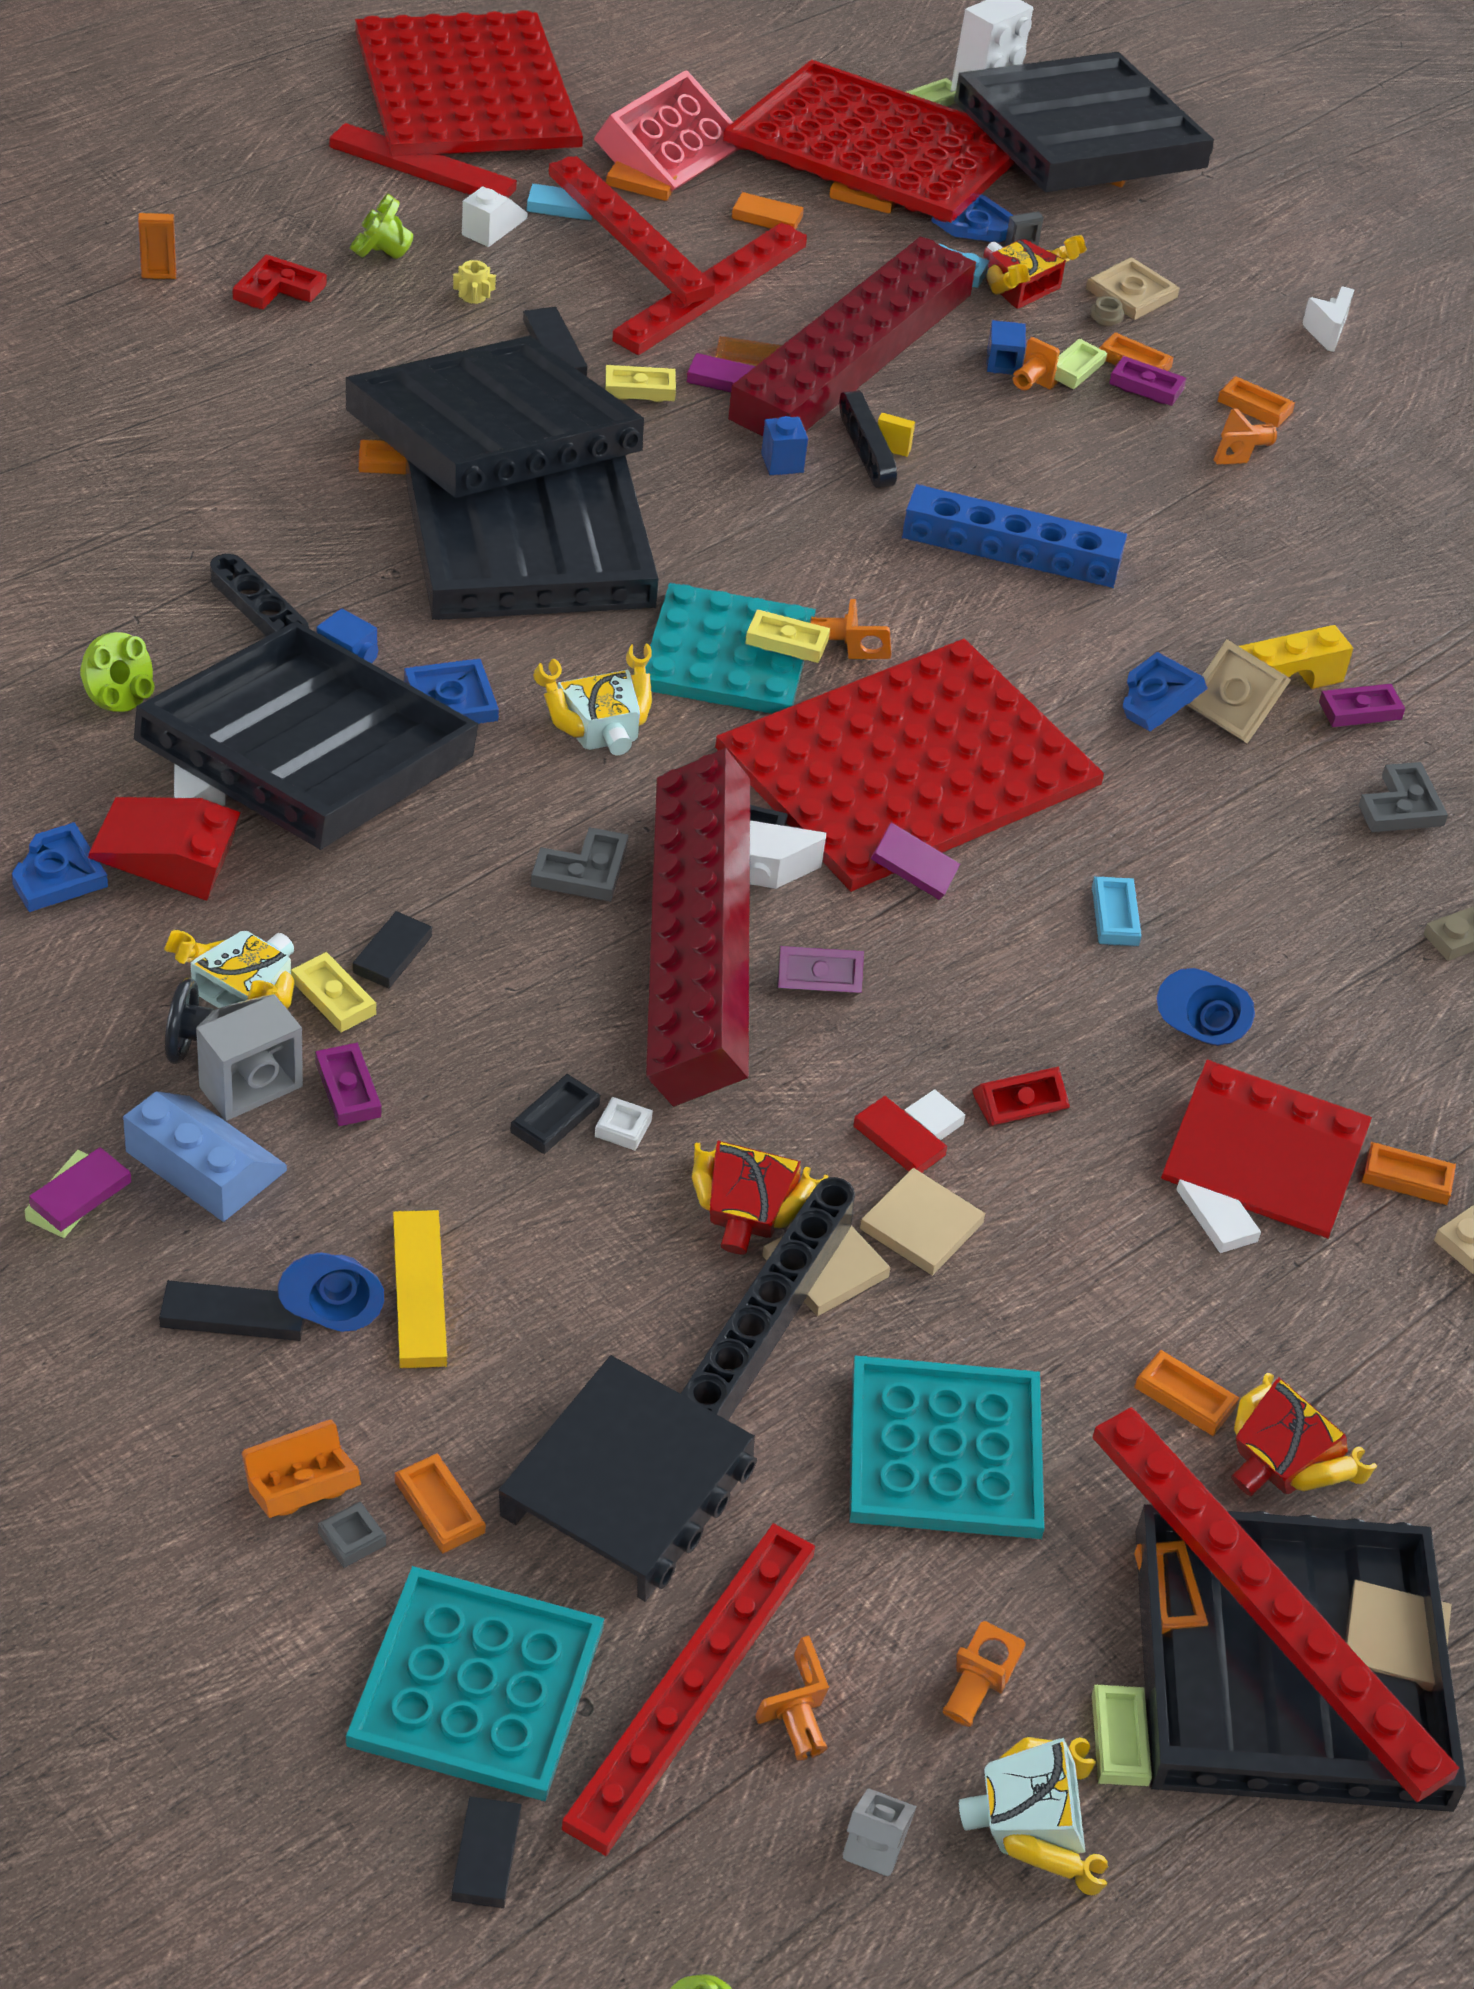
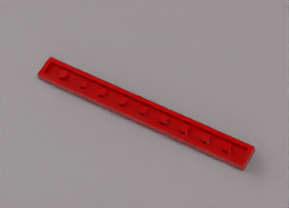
(1277, 1605)

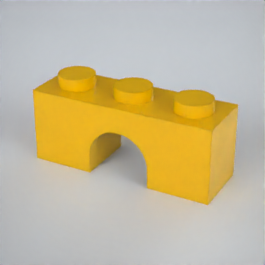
(1316, 654)

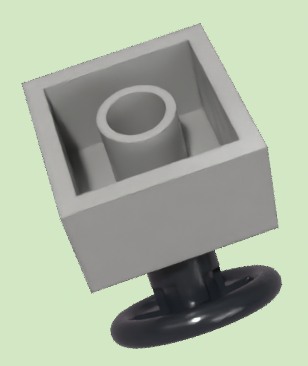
(243, 1049)

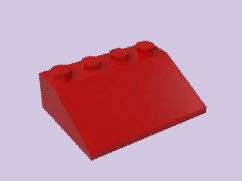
(1268, 1147)

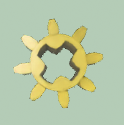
(474, 281)

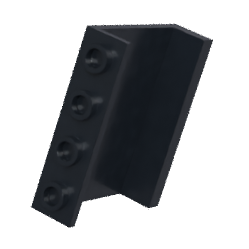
(631, 1472)

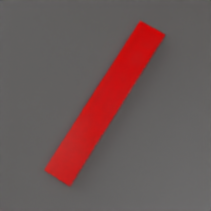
(429, 167)

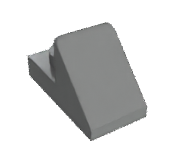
(877, 1831)

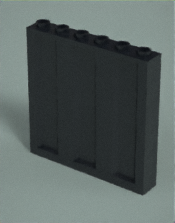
(1083, 121)
(493, 415)
(534, 544)
(306, 733)
(1236, 1710)

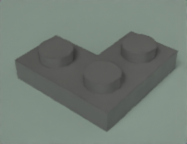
(1407, 805)
(584, 874)

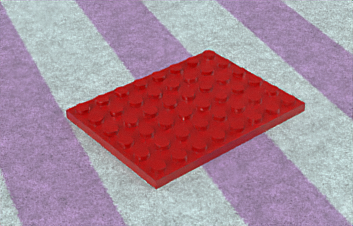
(466, 83)
(873, 140)
(918, 746)

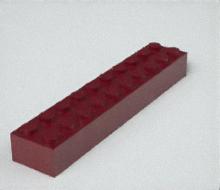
(854, 337)
(700, 930)

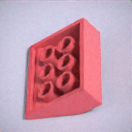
(668, 132)

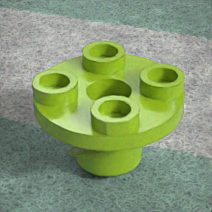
(383, 231)
(117, 672)

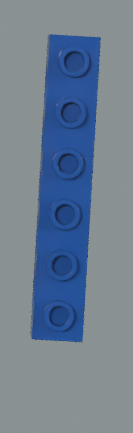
(1014, 535)

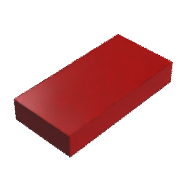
(900, 1135)

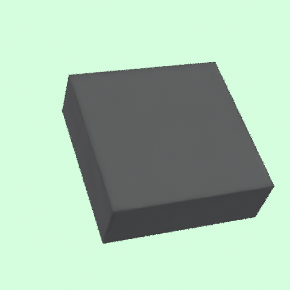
(1025, 227)
(352, 1534)

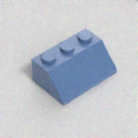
(199, 1152)

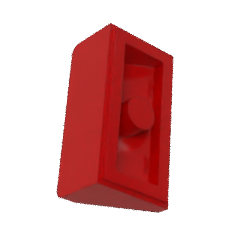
(1022, 1096)

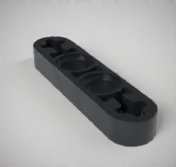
(868, 439)
(251, 605)

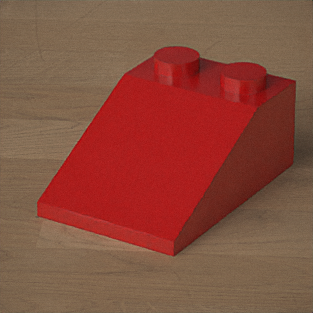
(167, 841)

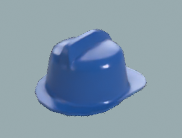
(1205, 1006)
(331, 1291)

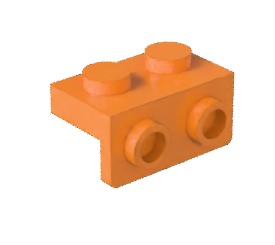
(299, 1469)

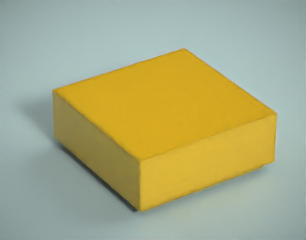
(897, 433)

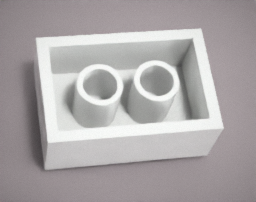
(993, 36)

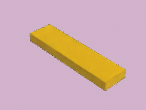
(419, 1289)

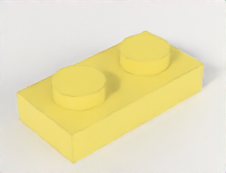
(641, 383)
(787, 636)
(333, 992)

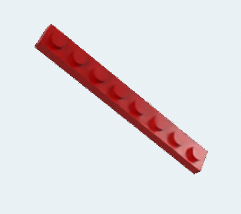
(631, 230)
(728, 276)
(687, 1690)

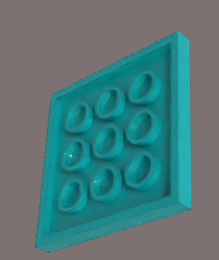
(704, 654)
(946, 1447)
(476, 1683)

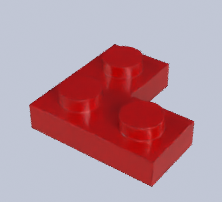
(278, 276)

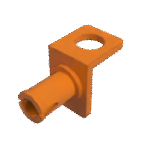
(1038, 366)
(1242, 438)
(849, 631)
(981, 1674)
(797, 1705)

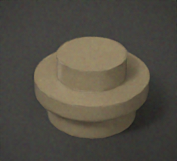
(1107, 311)

